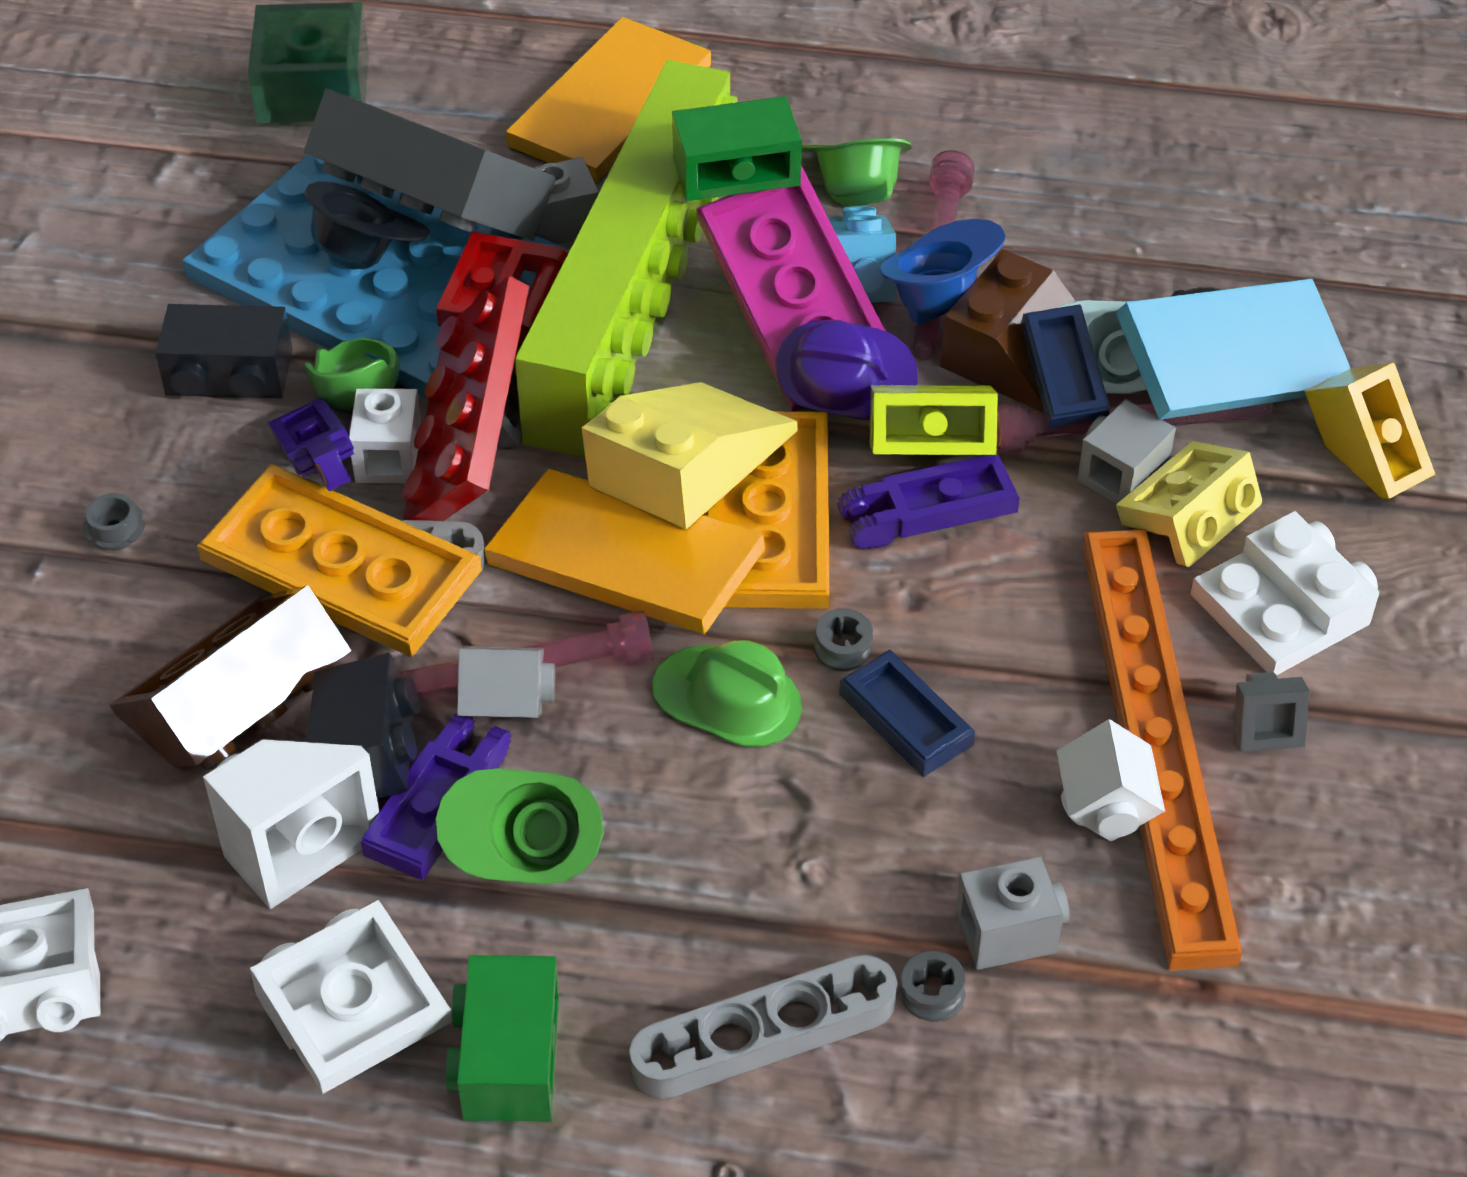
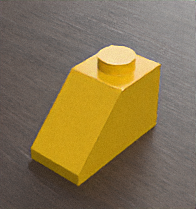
(1371, 427)

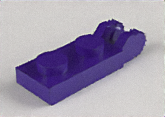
(928, 500)
(406, 825)

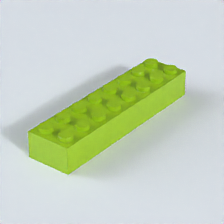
(616, 273)

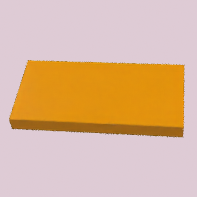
(600, 97)
(790, 507)
(624, 554)
(356, 560)

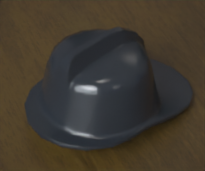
(355, 225)

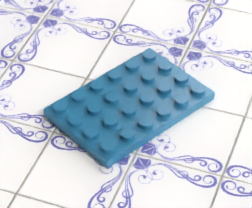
(272, 261)

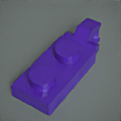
(314, 442)

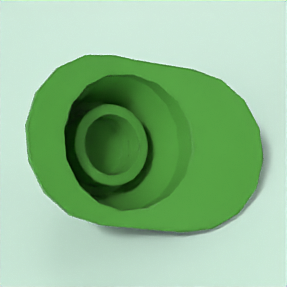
(860, 169)
(729, 692)
(519, 826)

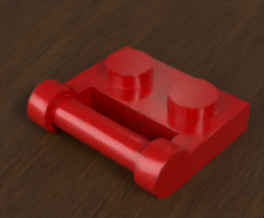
(492, 259)

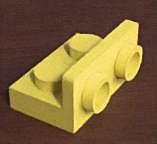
(1194, 499)

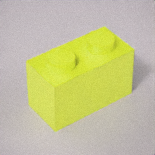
(933, 420)

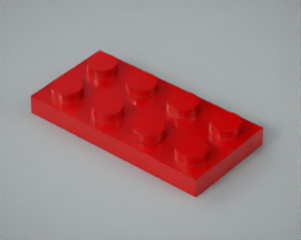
(465, 404)

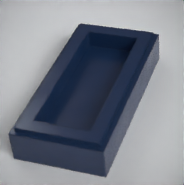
(1064, 366)
(907, 713)

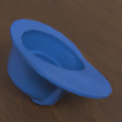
(942, 266)

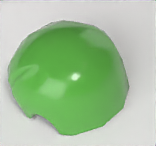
(349, 368)

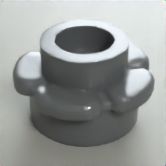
(113, 522)

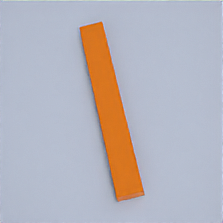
(1150, 704)

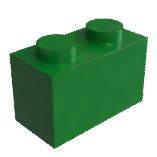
(736, 148)
(506, 1039)

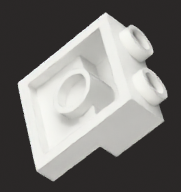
(1288, 593)
(48, 963)
(349, 995)

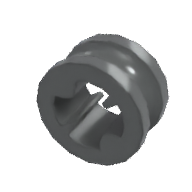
(841, 622)
(951, 993)

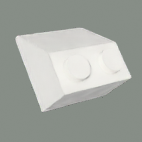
(291, 812)

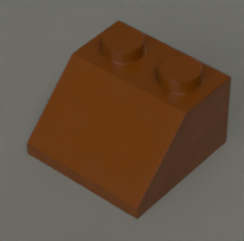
(985, 331)

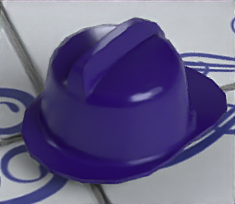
(836, 362)

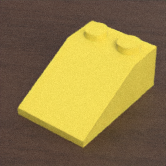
(679, 448)

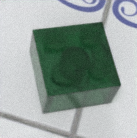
(301, 53)

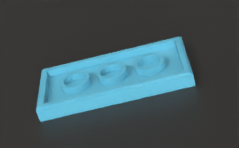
(1232, 347)

